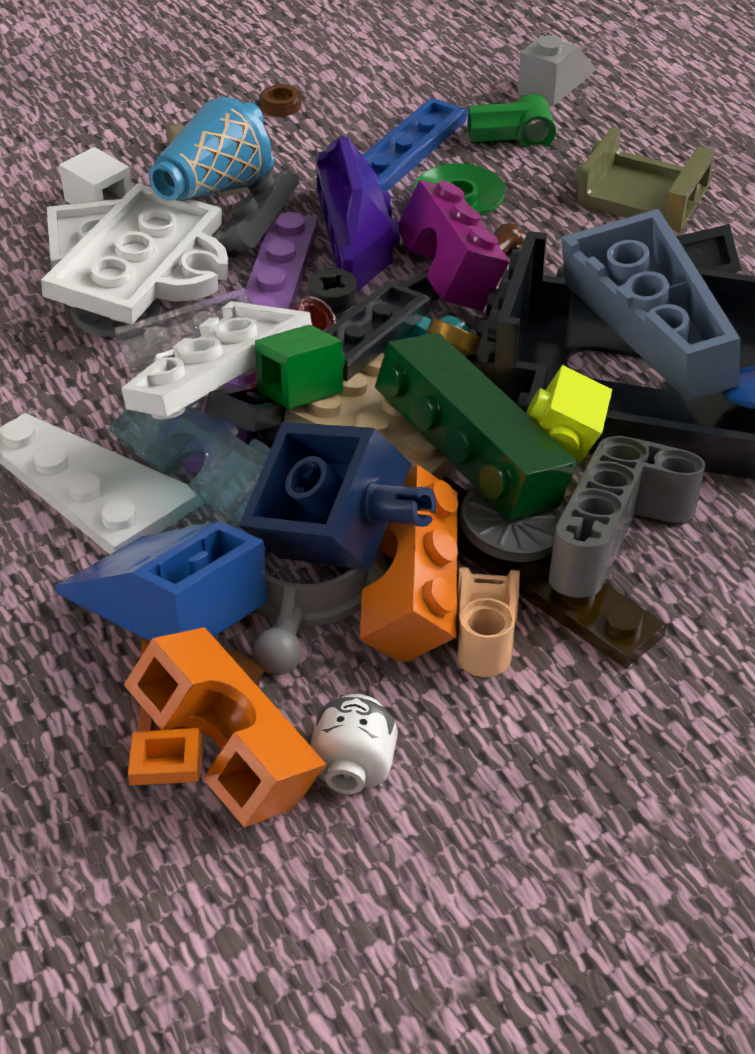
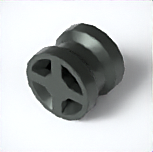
(335, 288)

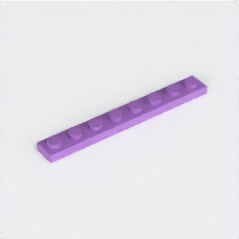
(273, 284)

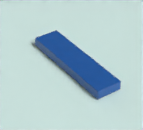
(413, 140)

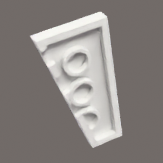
(209, 361)

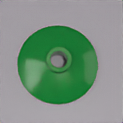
(481, 186)

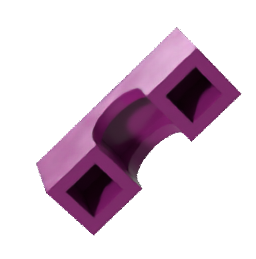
(450, 231)

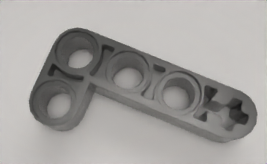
(620, 481)

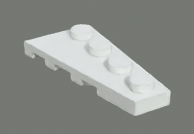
(92, 486)

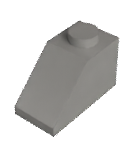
(552, 68)

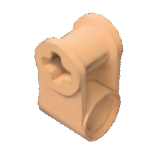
(486, 621)

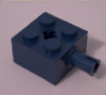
(332, 495)

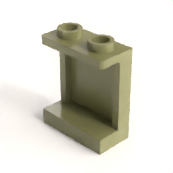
(636, 184)

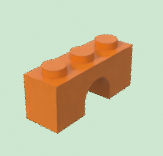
(417, 596)
(197, 684)

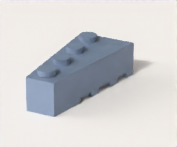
(655, 301)

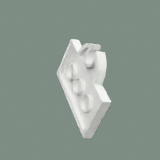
(141, 254)

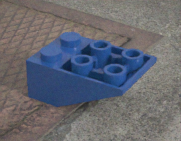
(176, 581)

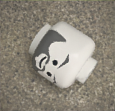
(355, 742)

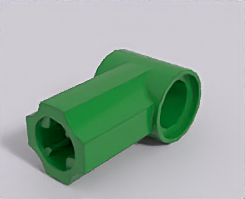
(511, 120)

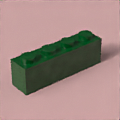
(475, 426)

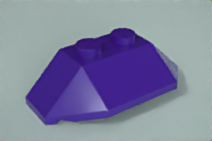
(355, 211)

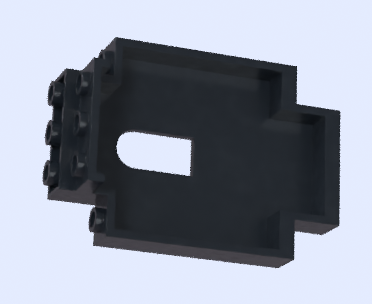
(542, 323)

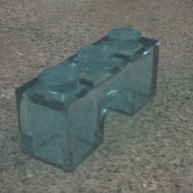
(229, 464)

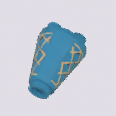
(215, 152)

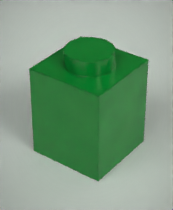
(299, 366)

